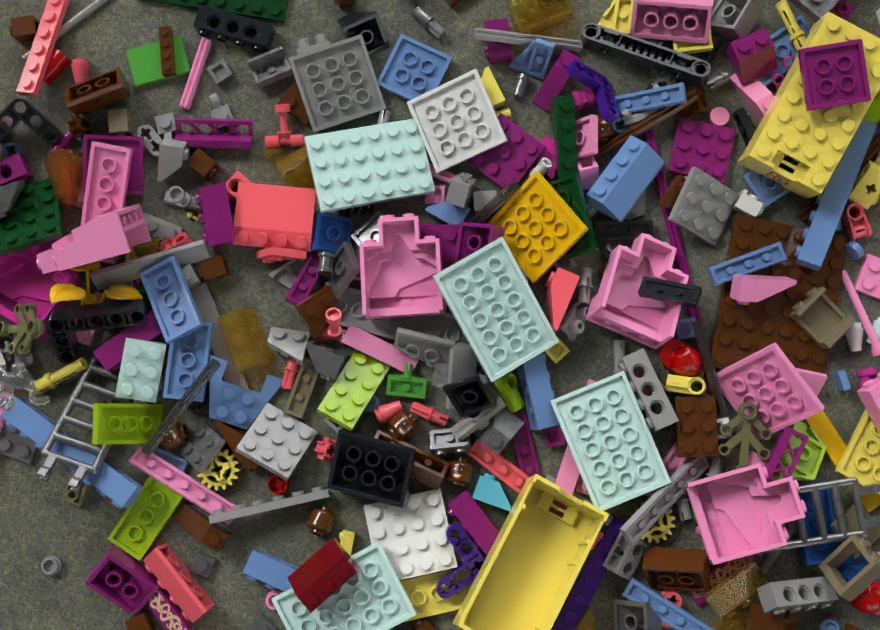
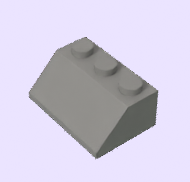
(461, 365)

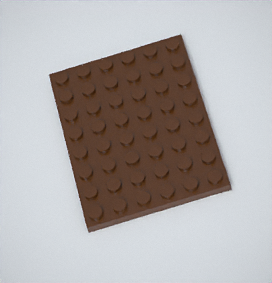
(751, 327)

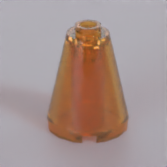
(64, 174)

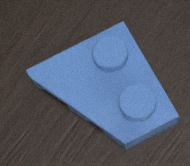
(534, 58)

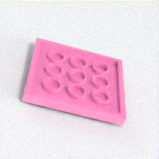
(772, 386)

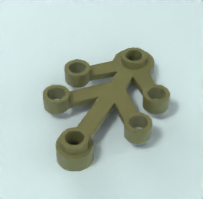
(32, 328)
(745, 436)

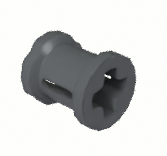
(325, 263)

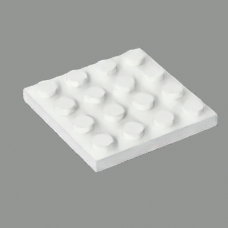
(457, 121)
(413, 534)

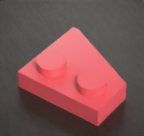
(276, 254)

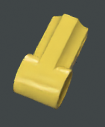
(684, 384)

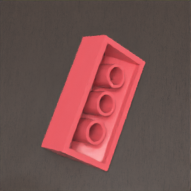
(178, 582)

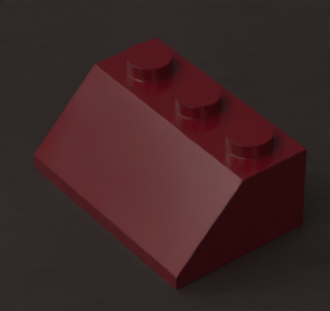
(322, 574)

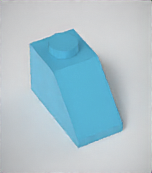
(490, 492)

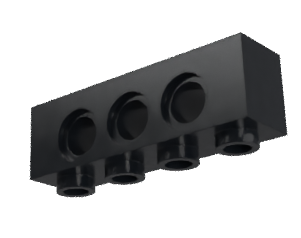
(208, 16)

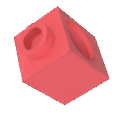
(232, 182)

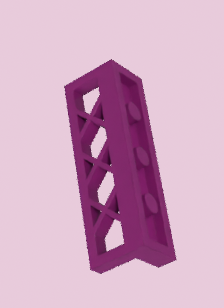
(217, 139)
(778, 451)

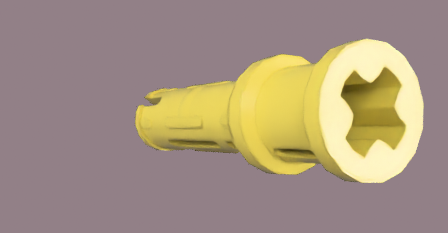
(797, 35)
(51, 380)

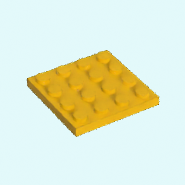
(538, 226)

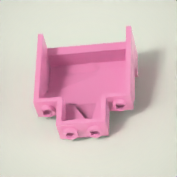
(97, 240)
(400, 271)
(618, 302)
(743, 512)

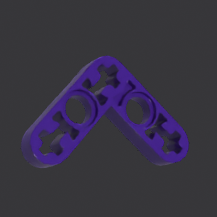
(600, 85)
(468, 559)

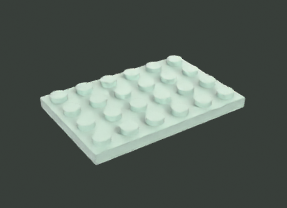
(368, 165)
(495, 309)
(610, 441)
(365, 602)

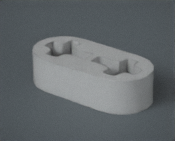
(149, 143)

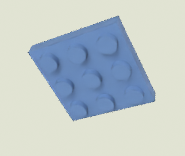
(413, 69)

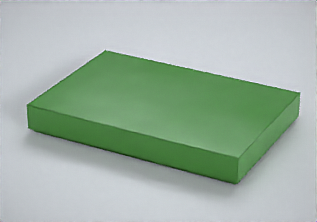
(146, 62)

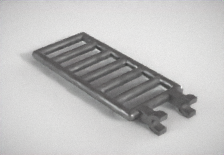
(53, 457)
(843, 534)

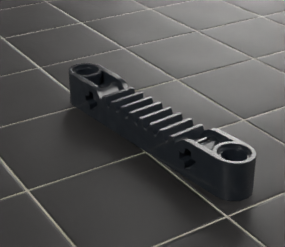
(645, 53)

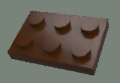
(696, 426)

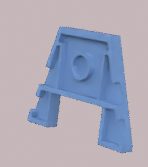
(235, 403)

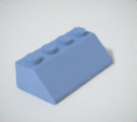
(625, 179)

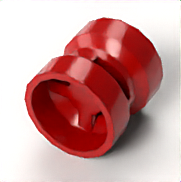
(277, 484)

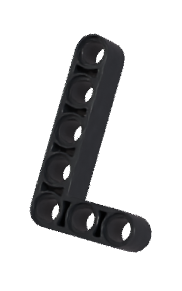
(26, 117)
(71, 319)

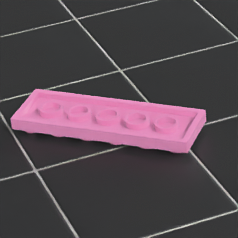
(106, 182)

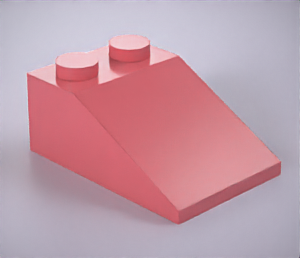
(558, 295)

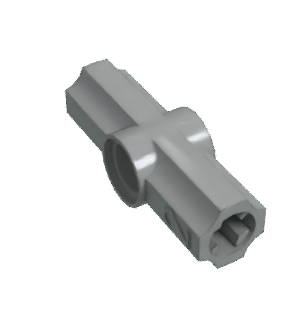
(475, 421)

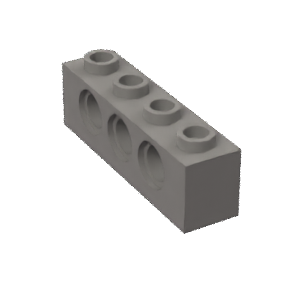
(649, 379)
(797, 594)

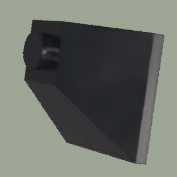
(369, 26)
(472, 394)

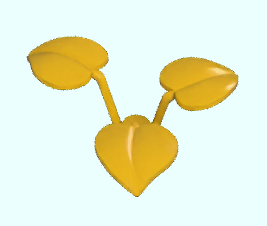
(69, 291)

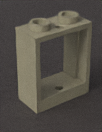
(863, 578)

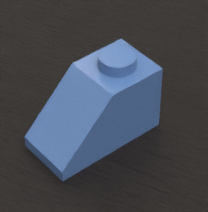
(448, 213)

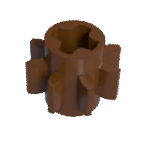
(80, 126)

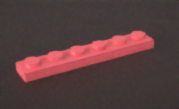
(42, 48)

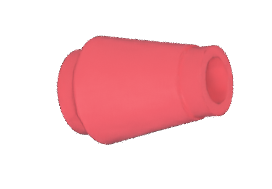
(80, 69)
(386, 412)

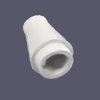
(855, 336)

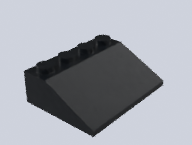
(372, 468)

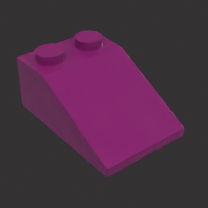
(121, 580)

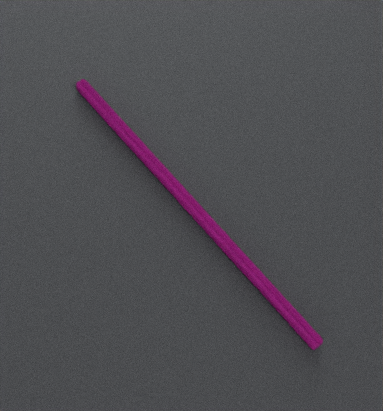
(673, 231)

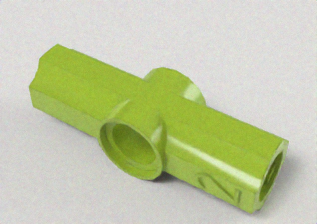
(508, 389)

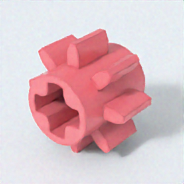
(325, 449)

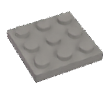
(703, 206)
(276, 441)

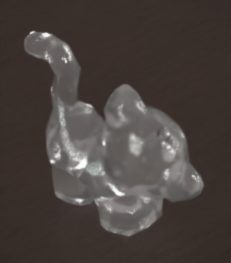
(18, 379)

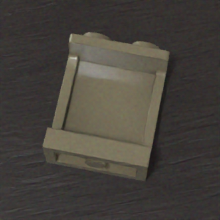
(821, 318)

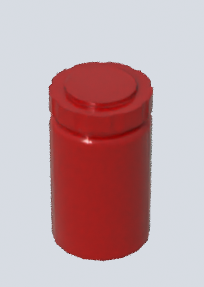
(56, 65)

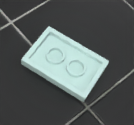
(140, 370)

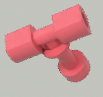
(284, 136)
(333, 331)

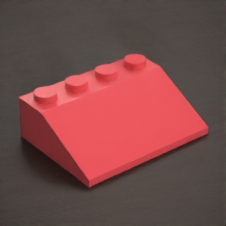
(274, 216)

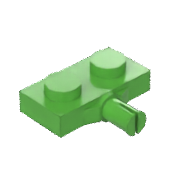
(406, 384)

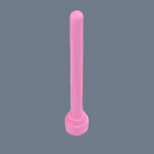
(862, 314)

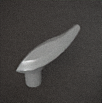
(632, 119)

